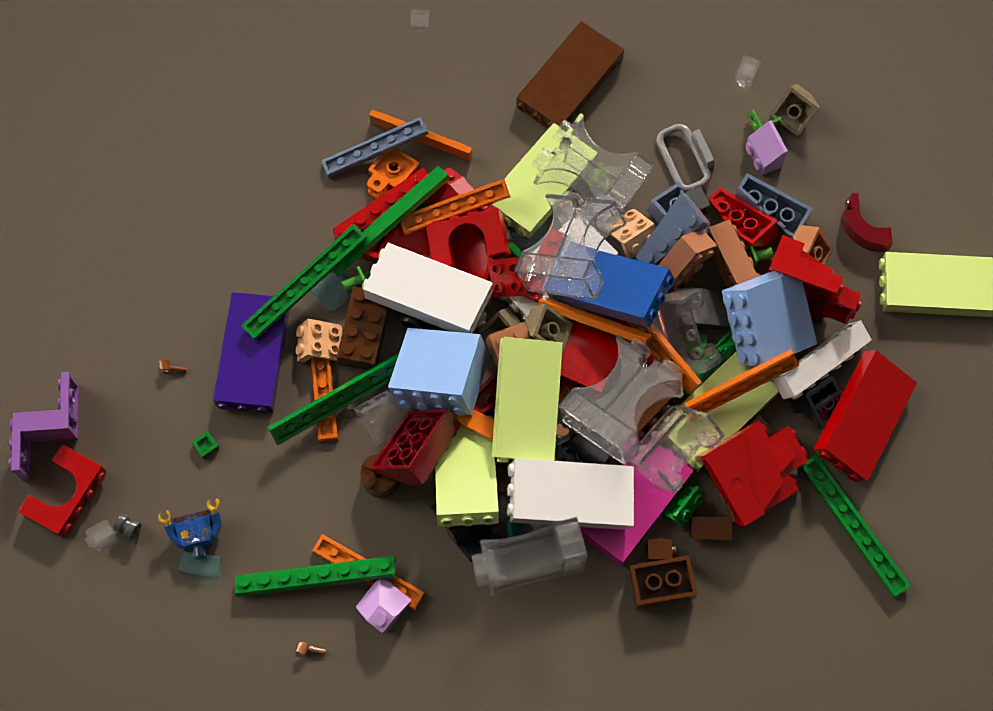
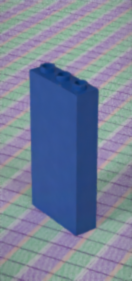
(629, 290)

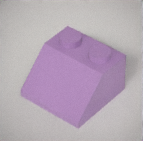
(766, 148)

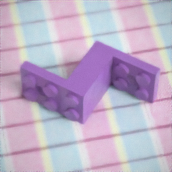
(44, 426)

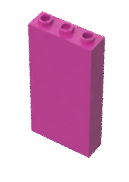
(648, 507)

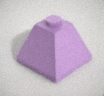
(383, 605)

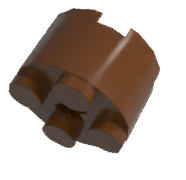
(376, 487)

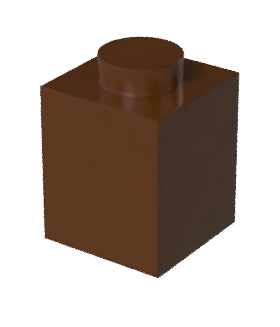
(660, 549)

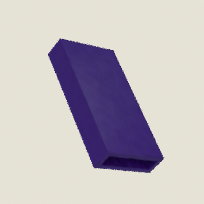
(249, 367)

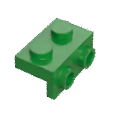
(684, 504)

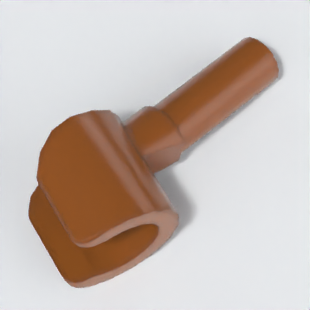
(165, 367)

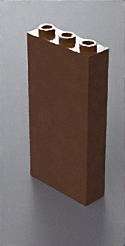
(570, 76)

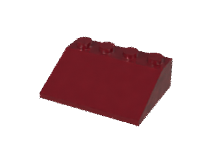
(417, 445)

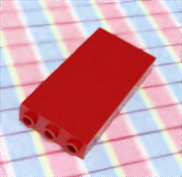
(588, 355)
(865, 416)

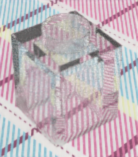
(747, 71)
(101, 536)

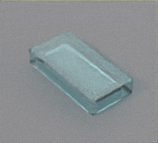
(207, 566)

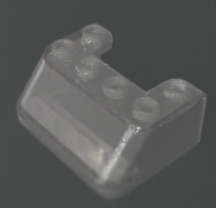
(679, 328)
(672, 444)

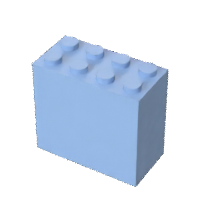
(768, 317)
(439, 370)

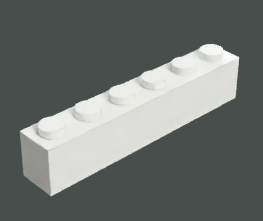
(823, 359)

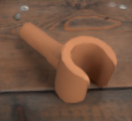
(303, 647)

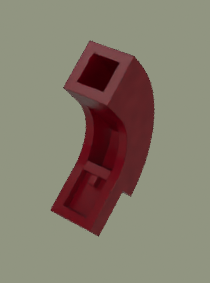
(863, 234)

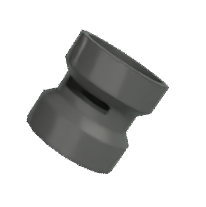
(127, 527)

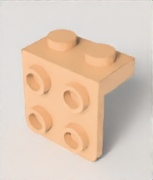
(634, 233)
(318, 340)

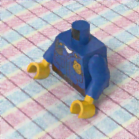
(194, 530)

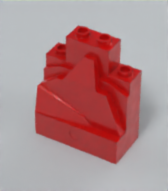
(822, 287)
(754, 469)

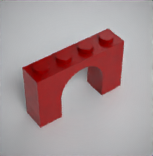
(443, 233)
(61, 518)

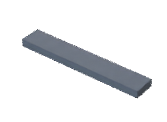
(375, 147)

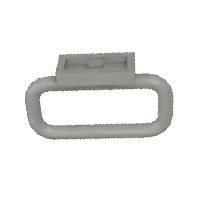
(699, 149)

